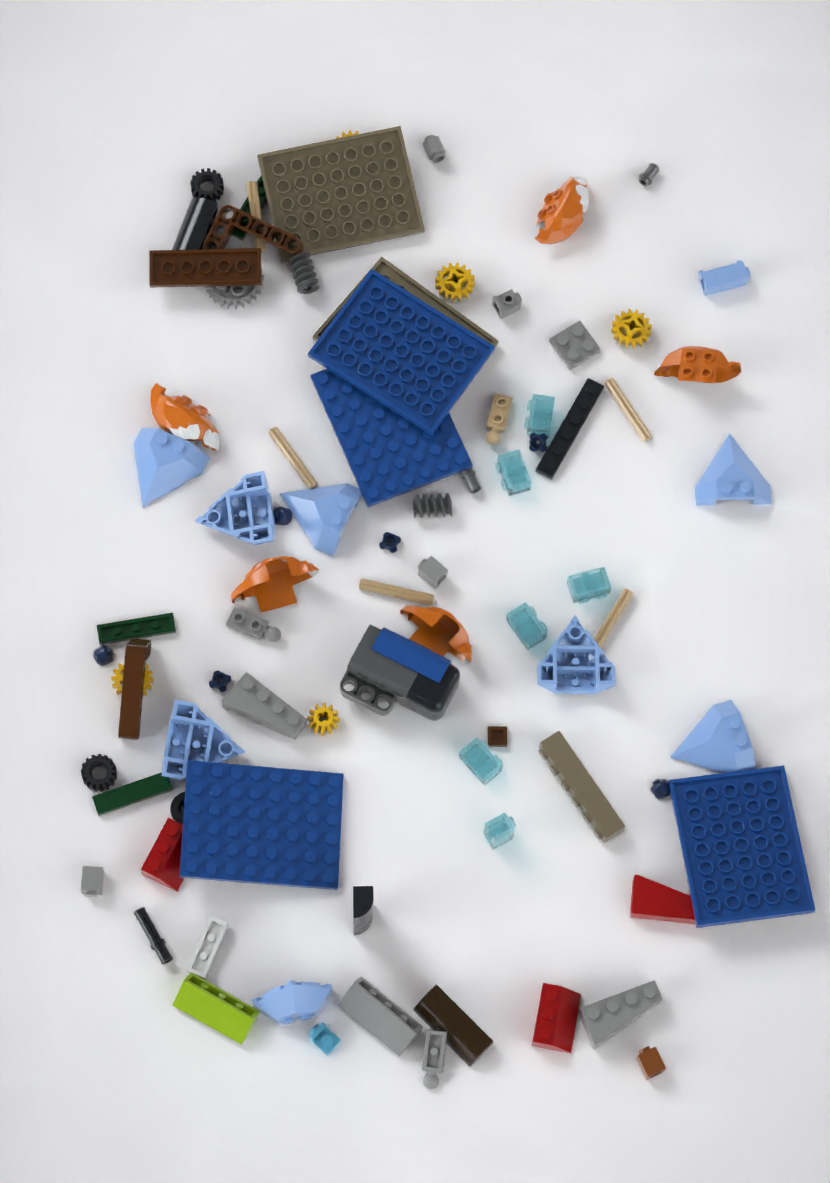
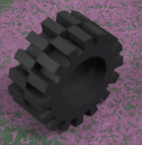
(204, 176)
(93, 762)

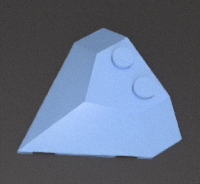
(165, 462)
(732, 478)
(244, 511)
(323, 513)
(575, 664)
(194, 738)
(718, 741)
(293, 1001)

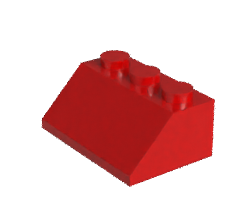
(164, 858)
(556, 1018)

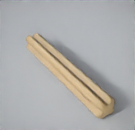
(255, 210)
(628, 409)
(293, 458)
(395, 591)
(613, 616)

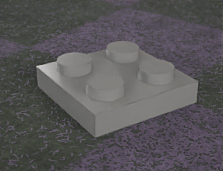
(574, 345)

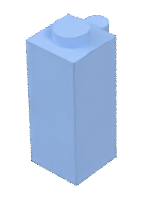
(724, 278)

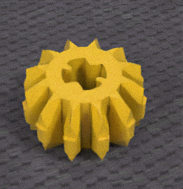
(322, 712)

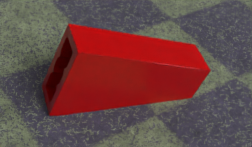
(659, 902)

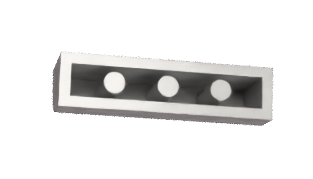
(380, 1016)

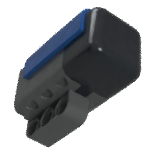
(399, 672)

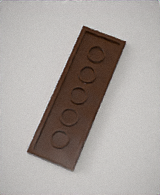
(205, 267)

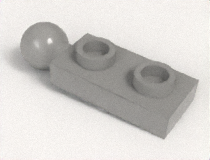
(252, 625)
(433, 1056)

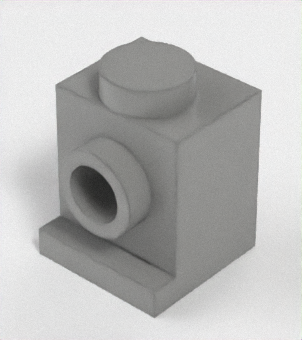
(506, 308)

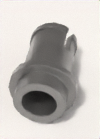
(646, 178)
(471, 480)

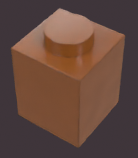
(650, 1062)

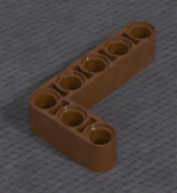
(251, 229)
(135, 660)

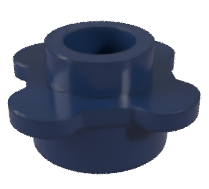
(533, 442)
(390, 537)
(217, 675)

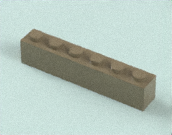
(581, 786)

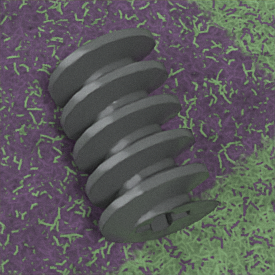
(303, 273)
(432, 505)

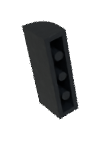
(196, 224)
(362, 908)

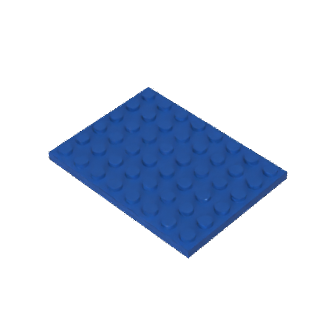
(401, 352)
(384, 448)
(261, 825)
(741, 846)

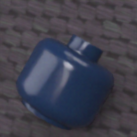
(282, 516)
(103, 655)
(660, 788)

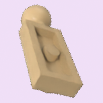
(498, 418)

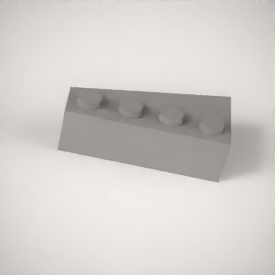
(257, 702)
(616, 1012)

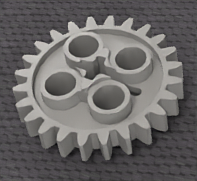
(232, 298)

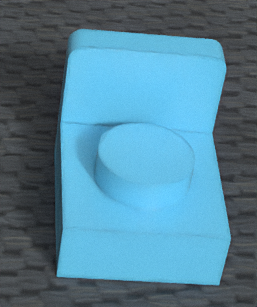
(324, 1038)

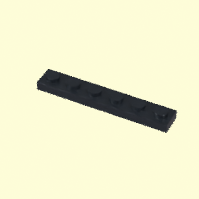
(569, 428)

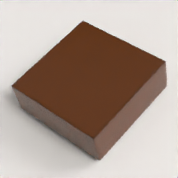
(497, 736)

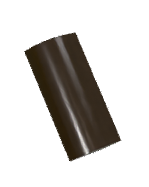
(463, 1033)

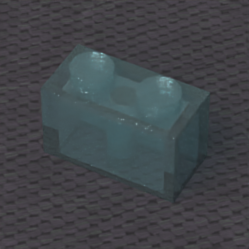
(540, 414)
(513, 473)
(589, 585)
(526, 625)
(481, 760)
(499, 830)

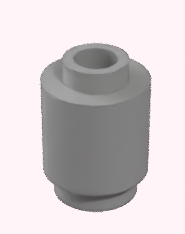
(434, 148)

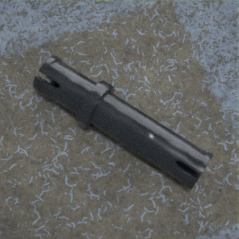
(152, 934)

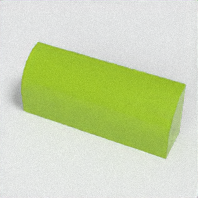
(216, 1008)

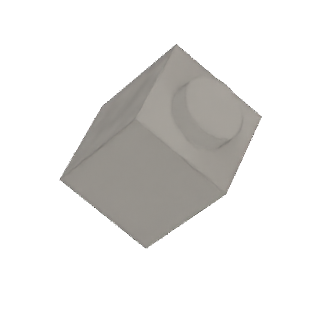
(432, 571)
(92, 881)

